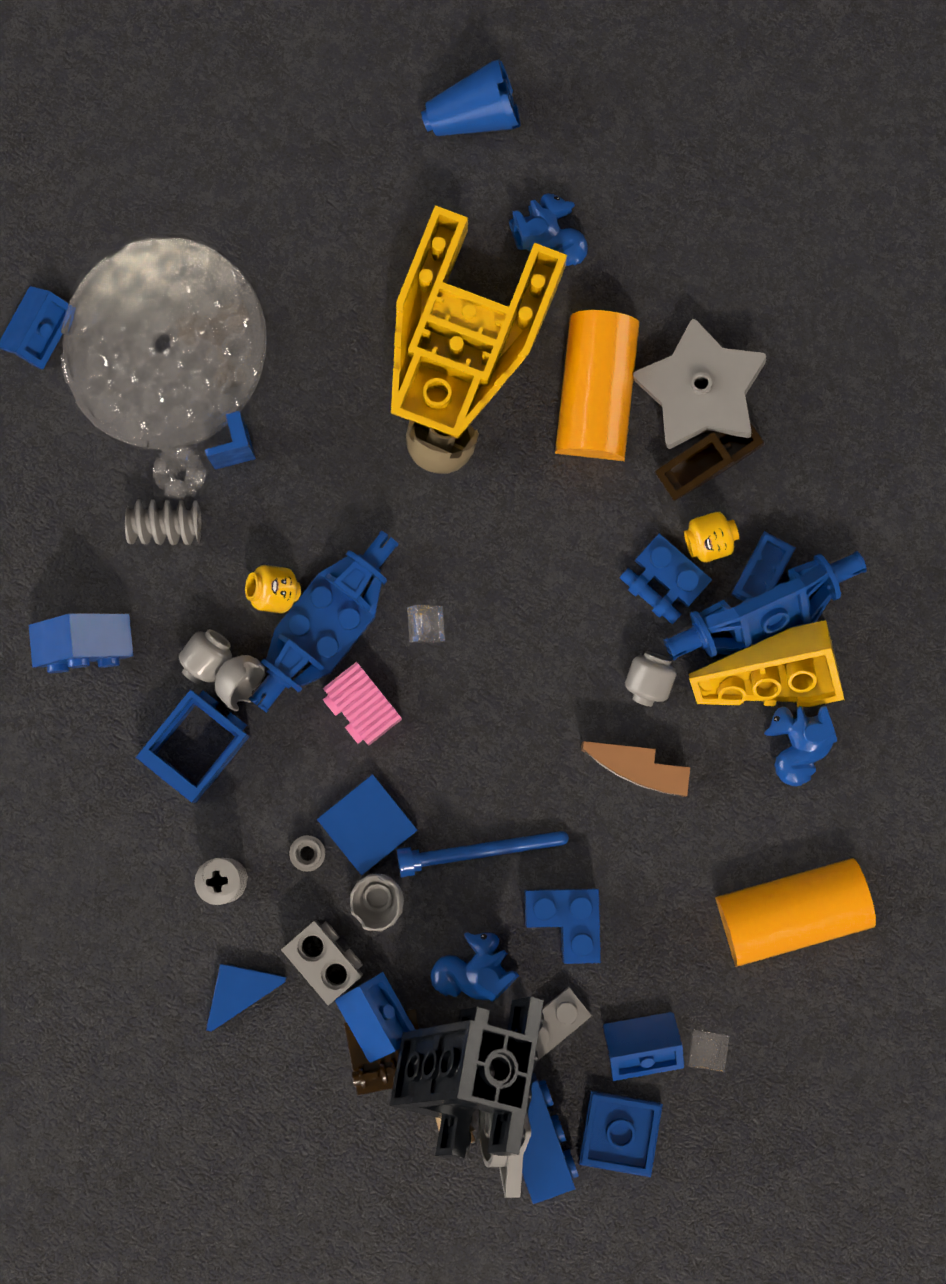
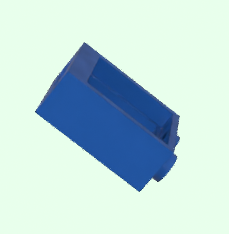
(170, 774)

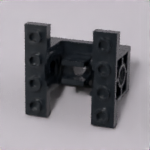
(448, 1076)

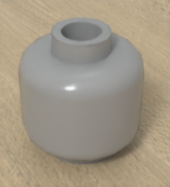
(204, 656)
(650, 678)

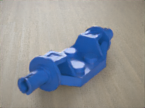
(770, 612)
(324, 622)

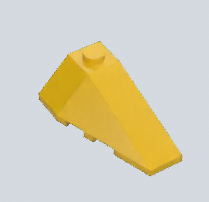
(783, 668)

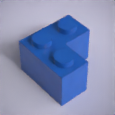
(80, 639)
(577, 916)

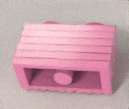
(361, 704)

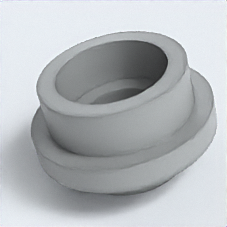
(295, 853)

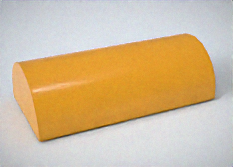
(597, 385)
(796, 911)

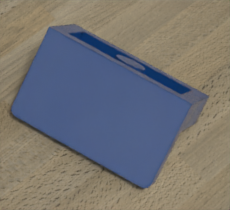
(35, 327)
(237, 451)
(375, 1017)
(643, 1046)

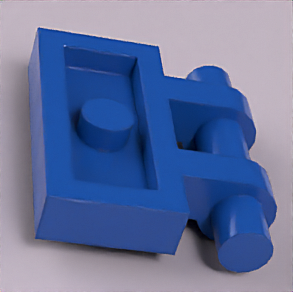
(672, 571)

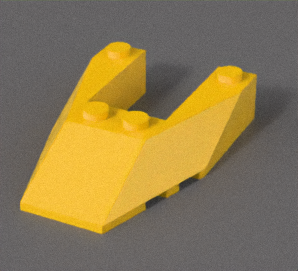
(454, 344)

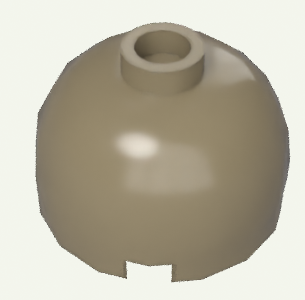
(439, 451)

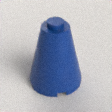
(474, 104)

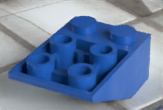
(545, 1166)

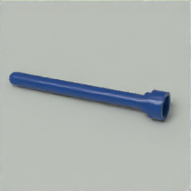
(412, 861)

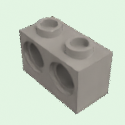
(315, 967)

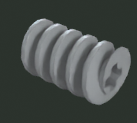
(163, 522)
(216, 868)

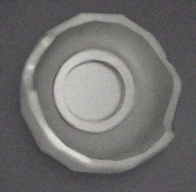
(238, 679)
(376, 902)

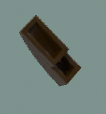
(706, 461)

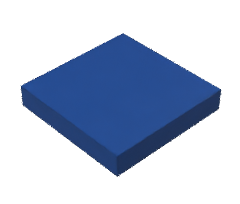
(367, 824)
(620, 1133)

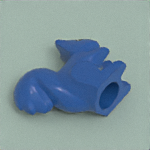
(544, 229)
(810, 742)
(479, 978)

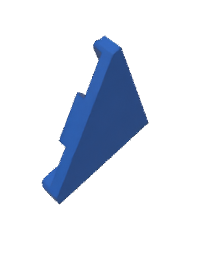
(237, 990)

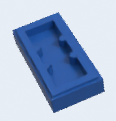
(763, 567)

